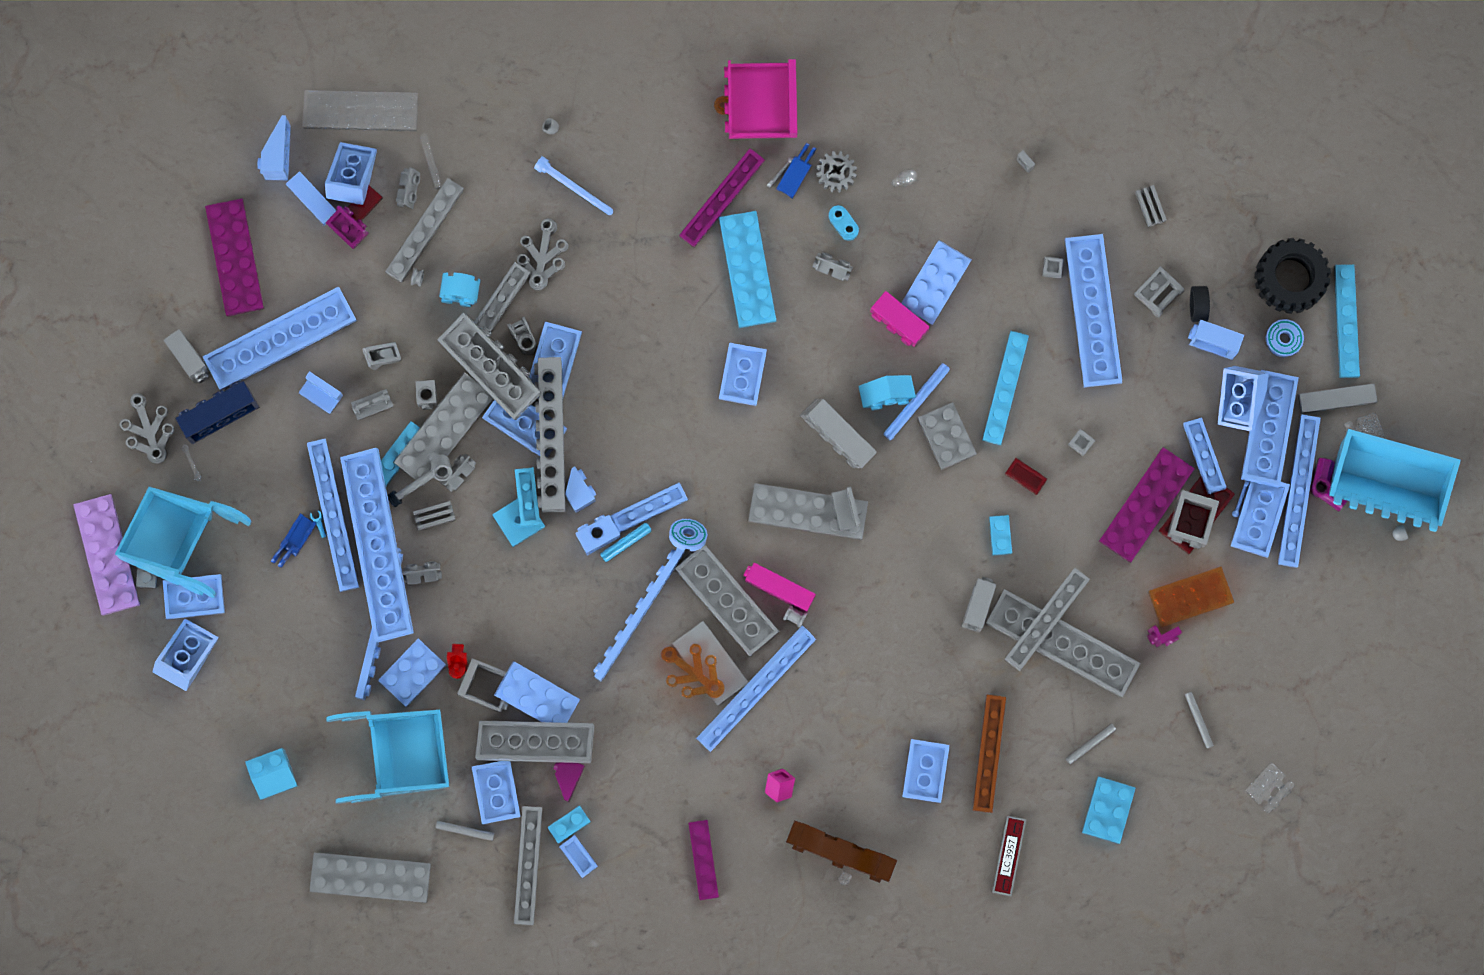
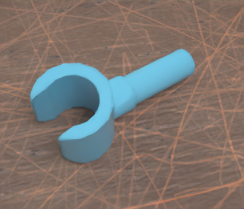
(319, 523)

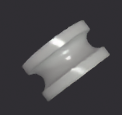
(417, 277)

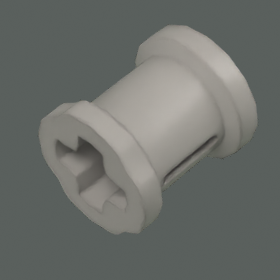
(795, 616)

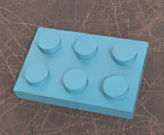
(1108, 810)

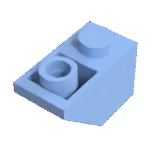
(578, 492)

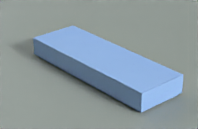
(311, 197)

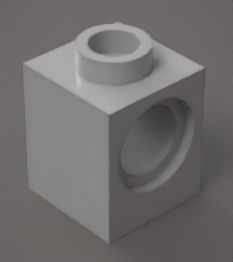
(423, 386)

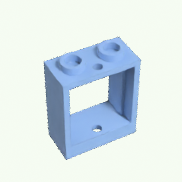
(1215, 339)

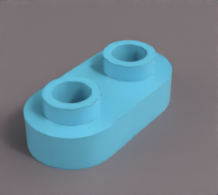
(843, 222)

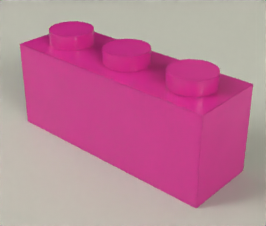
(899, 319)

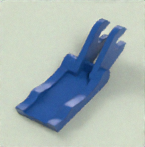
(796, 173)
(294, 539)

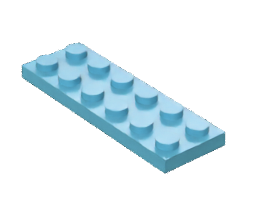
(747, 269)

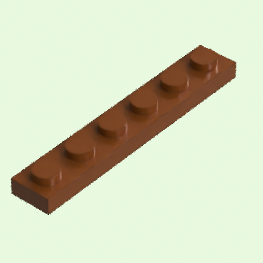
(989, 753)

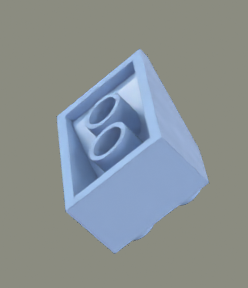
(275, 154)
(350, 173)
(1242, 397)
(184, 654)

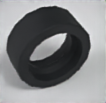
(1199, 303)

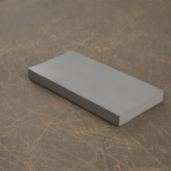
(725, 667)

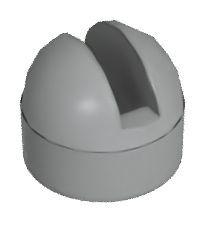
(550, 126)
(1400, 533)

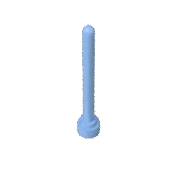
(544, 166)

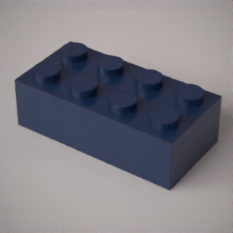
(217, 412)

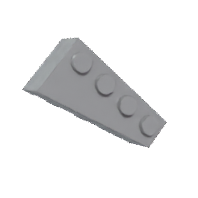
(838, 433)

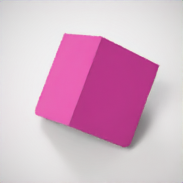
(779, 785)

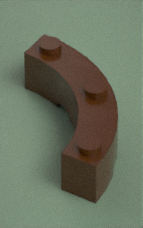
(841, 852)

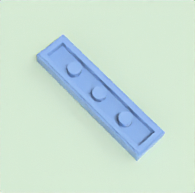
(1204, 455)
(649, 507)

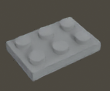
(947, 436)

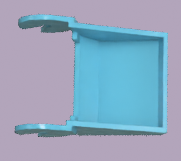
(167, 533)
(405, 752)

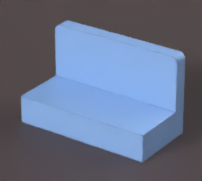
(320, 393)

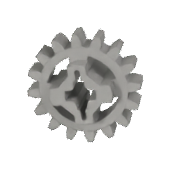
(843, 167)

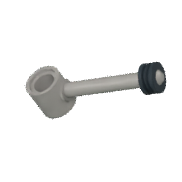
(436, 472)

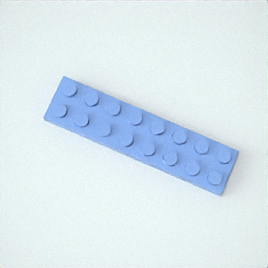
(1093, 310)
(279, 338)

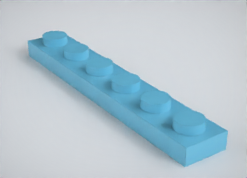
(1346, 321)
(1005, 388)

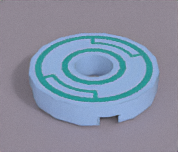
(1284, 327)
(691, 527)

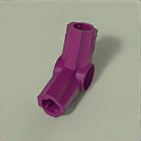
(1323, 476)

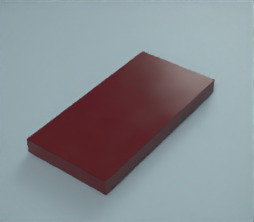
(1194, 518)

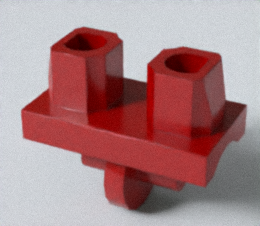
(457, 661)

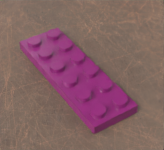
(234, 257)
(1146, 505)

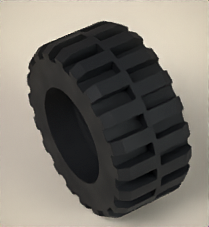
(1305, 255)

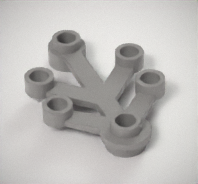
(543, 256)
(149, 431)

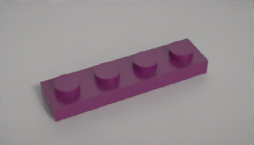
(703, 860)

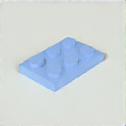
(742, 374)
(185, 603)
(412, 672)
(925, 771)
(496, 792)

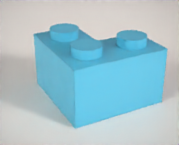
(887, 391)

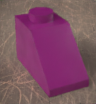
(568, 777)

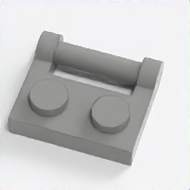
(1154, 287)

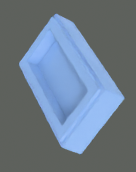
(578, 856)

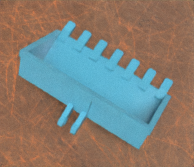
(1393, 479)

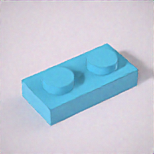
(1000, 535)
(569, 824)

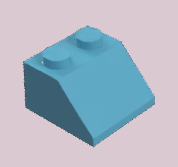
(271, 773)

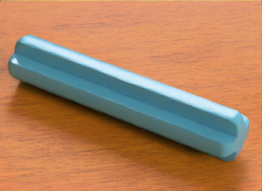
(625, 542)

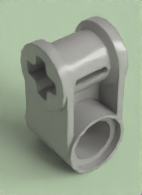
(521, 333)

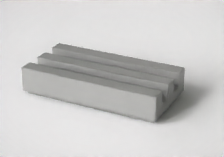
(1145, 191)
(433, 508)

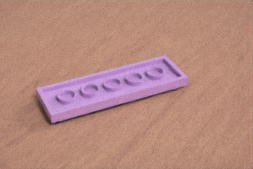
(101, 539)

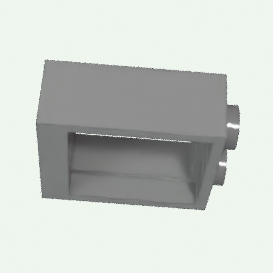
(187, 357)
(1197, 500)
(979, 604)
(468, 680)

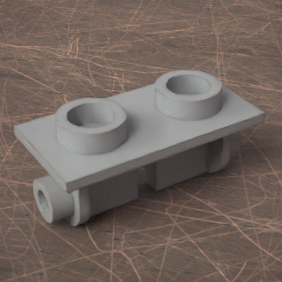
(410, 179)
(839, 267)
(372, 404)
(462, 466)
(428, 570)

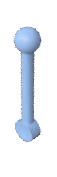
(1235, 513)

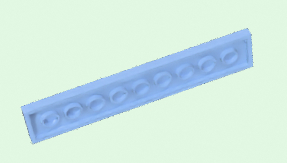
(376, 545)

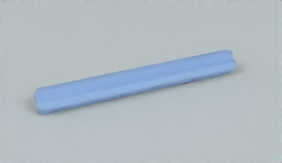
(915, 403)

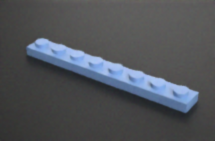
(1299, 491)
(333, 515)
(633, 620)
(368, 669)
(756, 688)

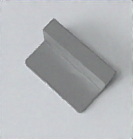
(845, 509)

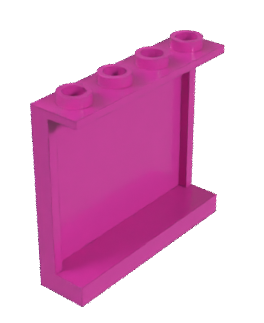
(761, 100)

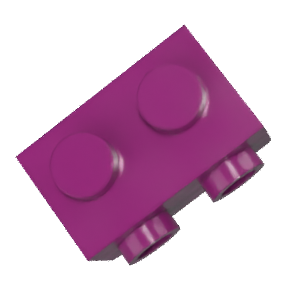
(347, 227)
(1167, 638)

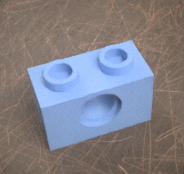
(593, 544)

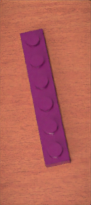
(721, 198)

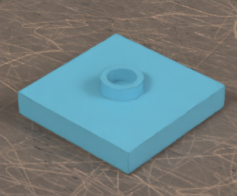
(509, 521)

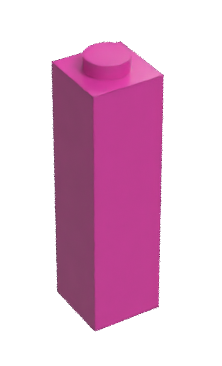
(779, 587)

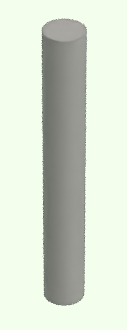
(1199, 720)
(1090, 744)
(465, 830)

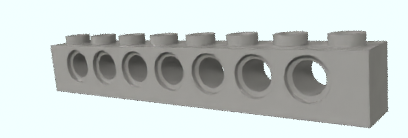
(554, 503)

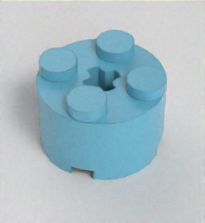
(460, 289)

